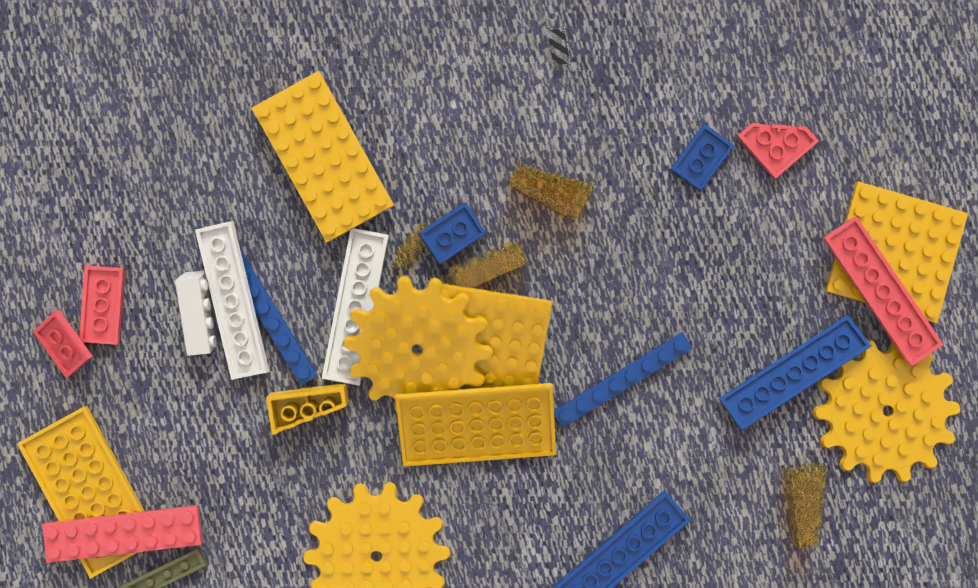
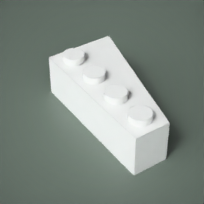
(195, 312)

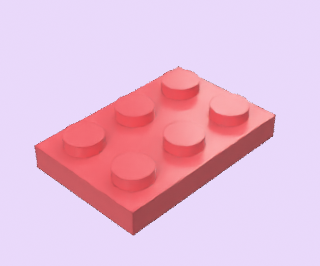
(62, 344)

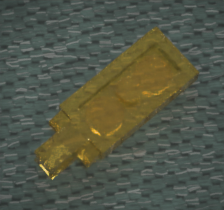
(410, 247)

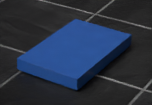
(702, 157)
(452, 233)

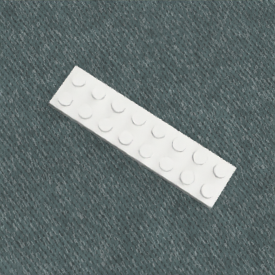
(360, 274)
(232, 300)

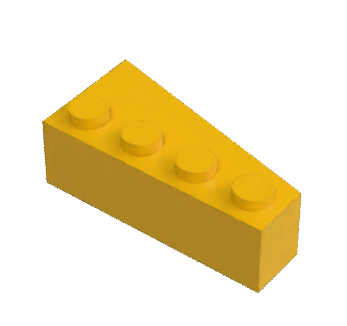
(302, 405)

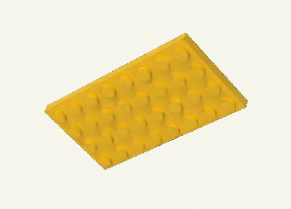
(322, 156)
(476, 424)
(80, 476)

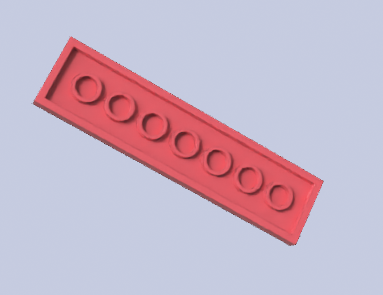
(882, 291)
(122, 533)

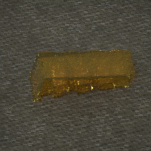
(551, 190)
(488, 267)
(805, 501)

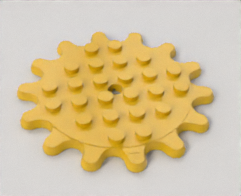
(417, 319)
(879, 440)
(376, 525)

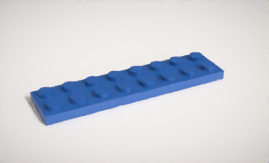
(794, 372)
(628, 546)

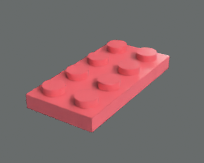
(102, 305)

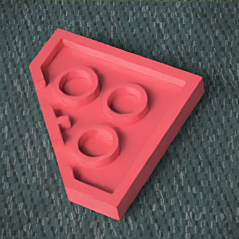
(776, 145)

